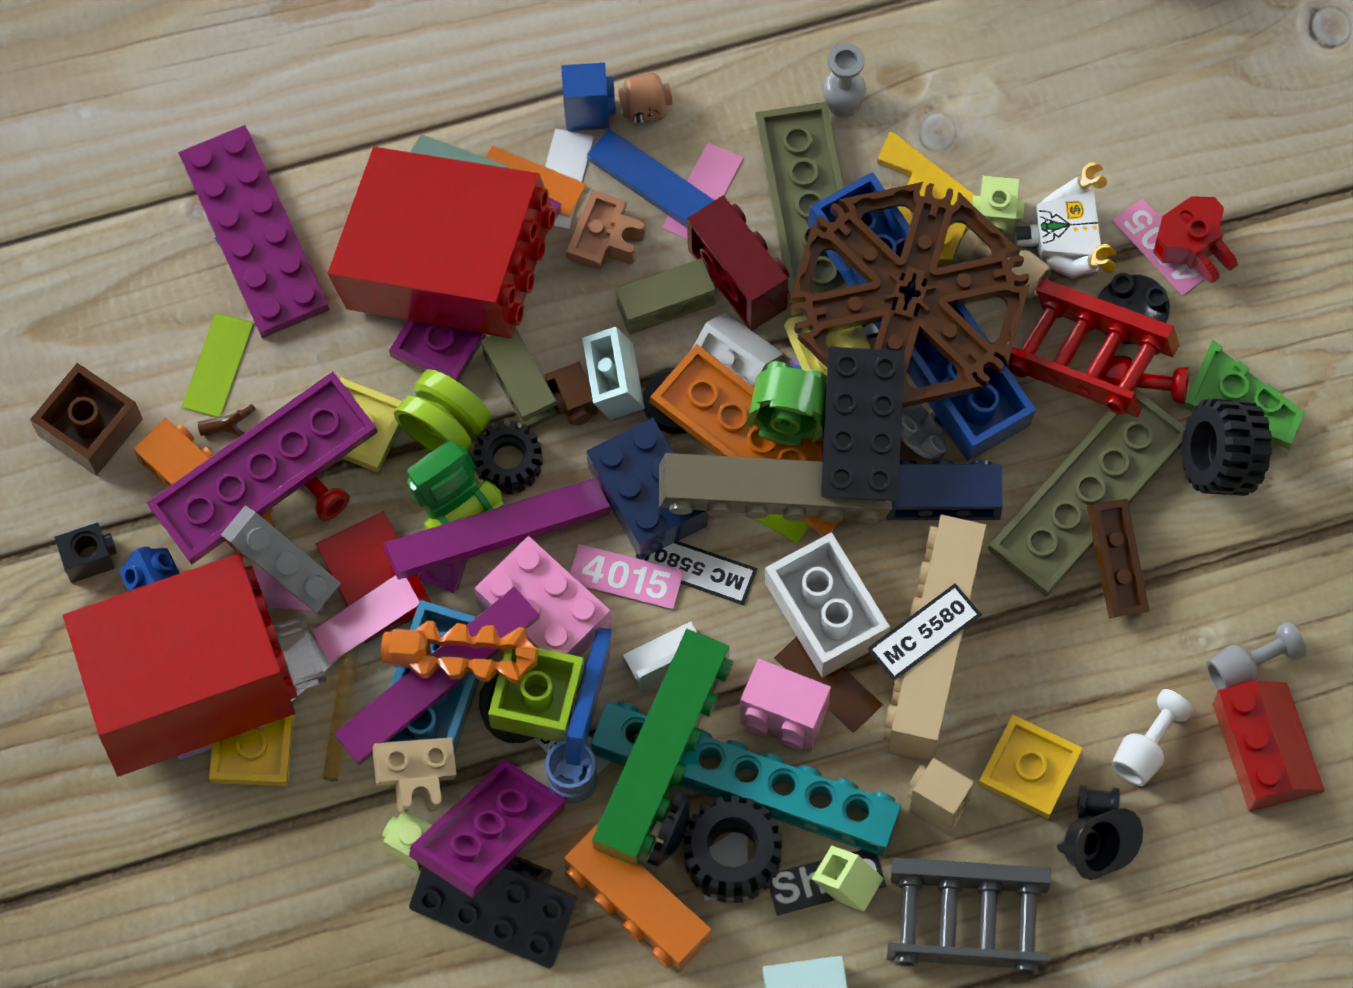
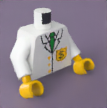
(1068, 228)

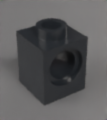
(73, 542)

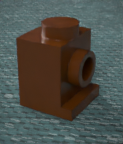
(572, 393)

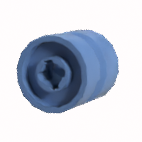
(570, 780)

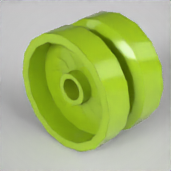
(441, 412)

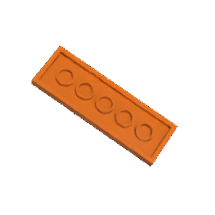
(715, 409)

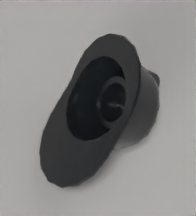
(1102, 842)

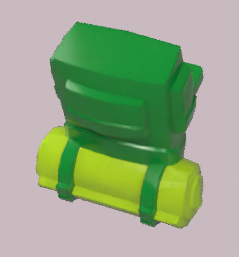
(448, 487)

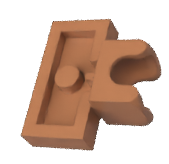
(604, 231)

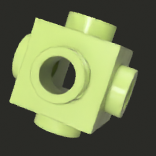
(1000, 202)

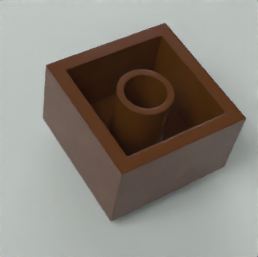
(86, 419)

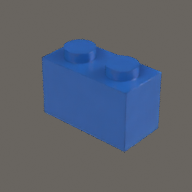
(587, 96)

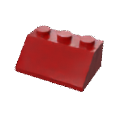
(1266, 743)

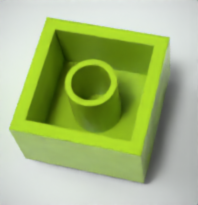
(542, 700)

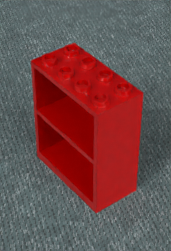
(442, 242)
(180, 664)

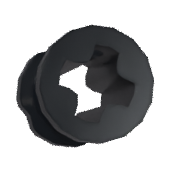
(1096, 802)

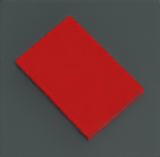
(361, 565)

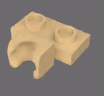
(415, 769)

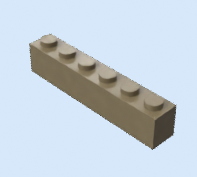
(756, 489)

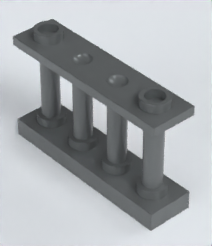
(950, 879)

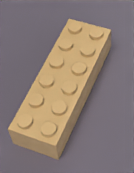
(924, 689)

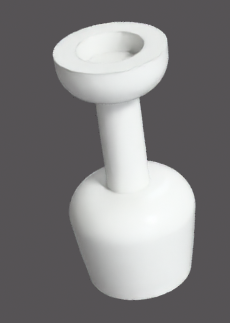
(1140, 755)

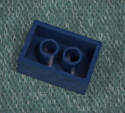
(630, 481)

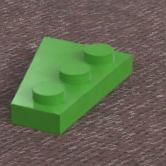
(1230, 380)

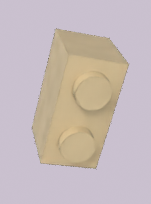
(939, 795)

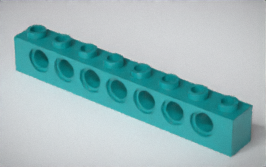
(794, 809)

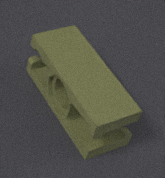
(665, 296)
(520, 379)

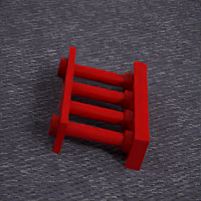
(1092, 314)

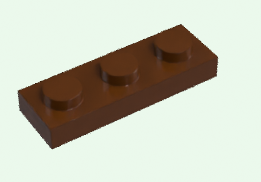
(1118, 558)

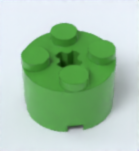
(788, 404)

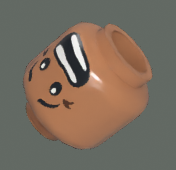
(644, 98)

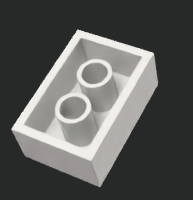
(826, 604)

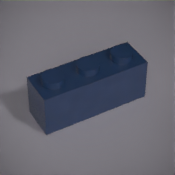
(949, 490)

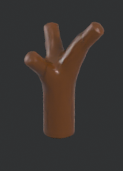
(225, 423)

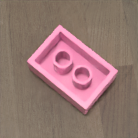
(565, 606)

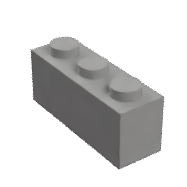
(280, 558)

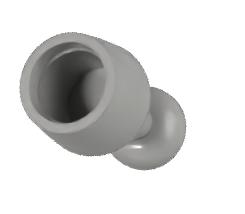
(844, 86)
(1238, 666)

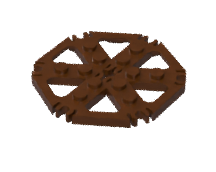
(919, 261)

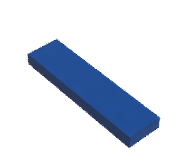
(647, 177)
(588, 696)

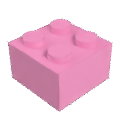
(784, 706)

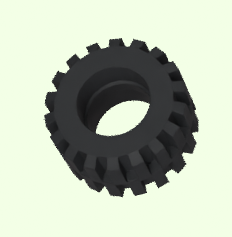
(1226, 447)
(739, 818)

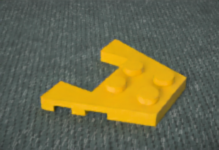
(903, 158)

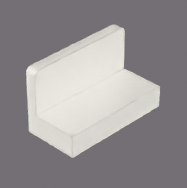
(737, 347)
(651, 661)

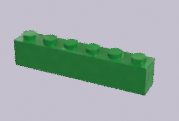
(662, 747)

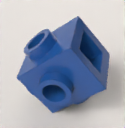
(147, 567)

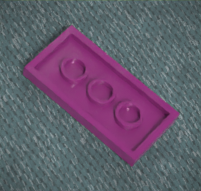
(487, 828)

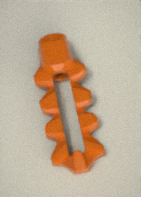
(413, 651)

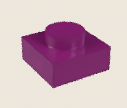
(447, 576)

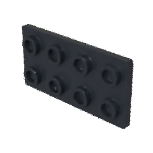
(862, 424)
(511, 911)

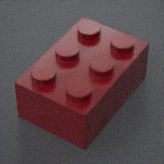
(738, 262)

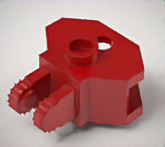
(1192, 235)

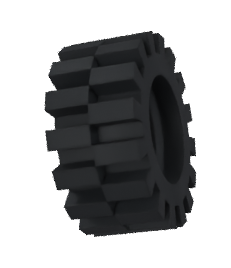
(508, 436)

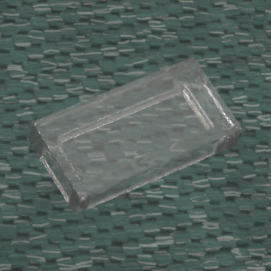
(300, 653)

